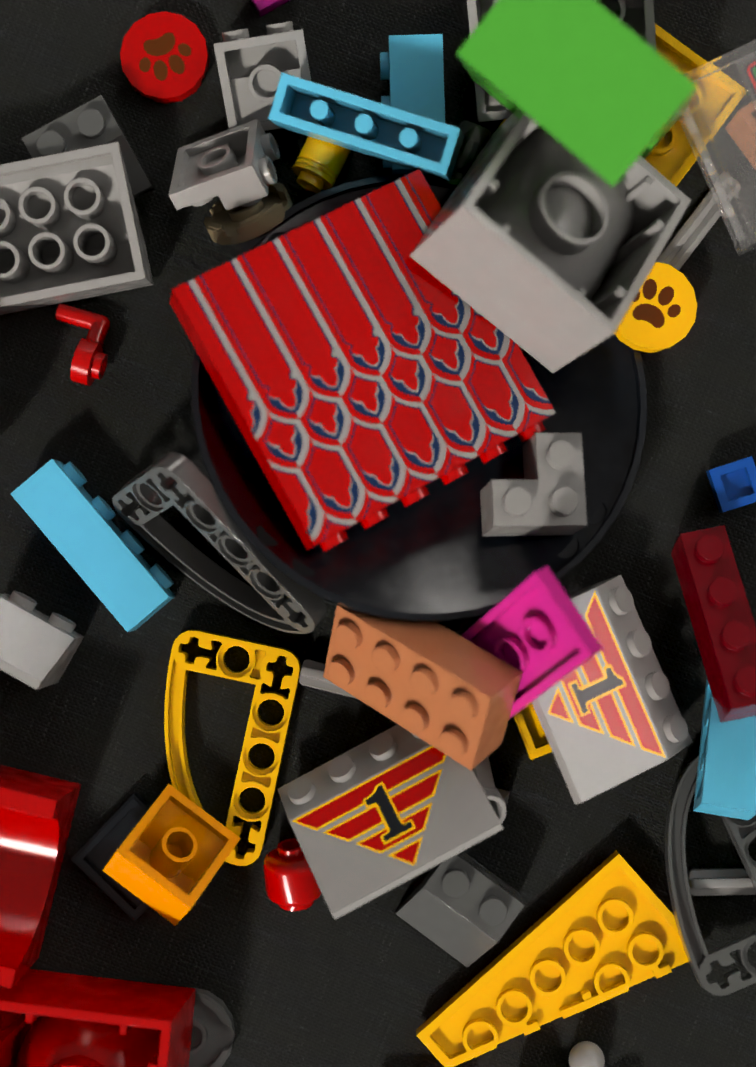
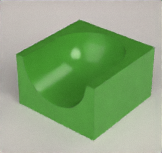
(578, 79)

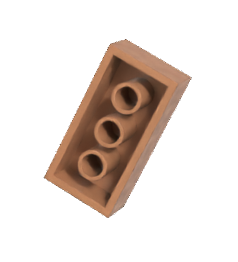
(424, 681)

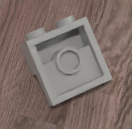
(252, 69)
(226, 165)

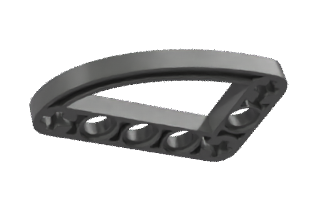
(176, 481)
(678, 885)

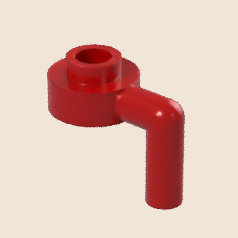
(88, 360)

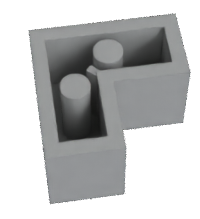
(549, 496)

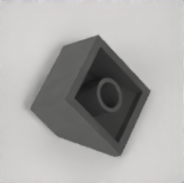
(84, 128)
(461, 907)

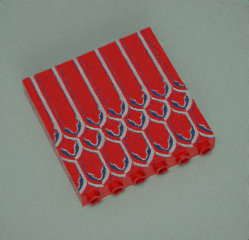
(357, 364)

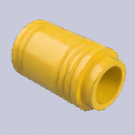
(319, 164)

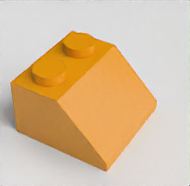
(171, 855)

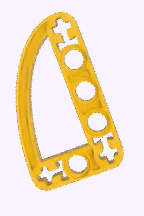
(256, 732)

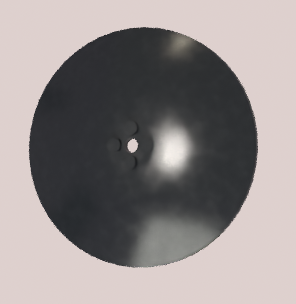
(431, 555)

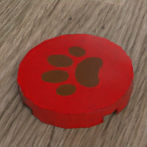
(164, 57)

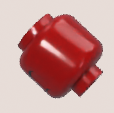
(289, 877)

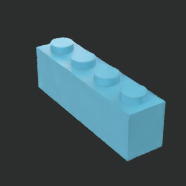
(366, 126)
(93, 543)

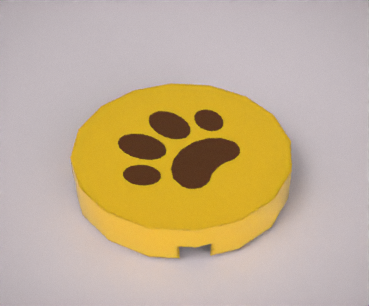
(660, 312)

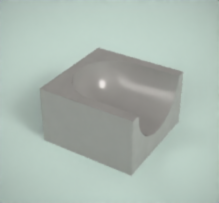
(548, 241)

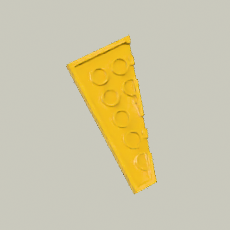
(574, 957)

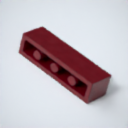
(719, 618)

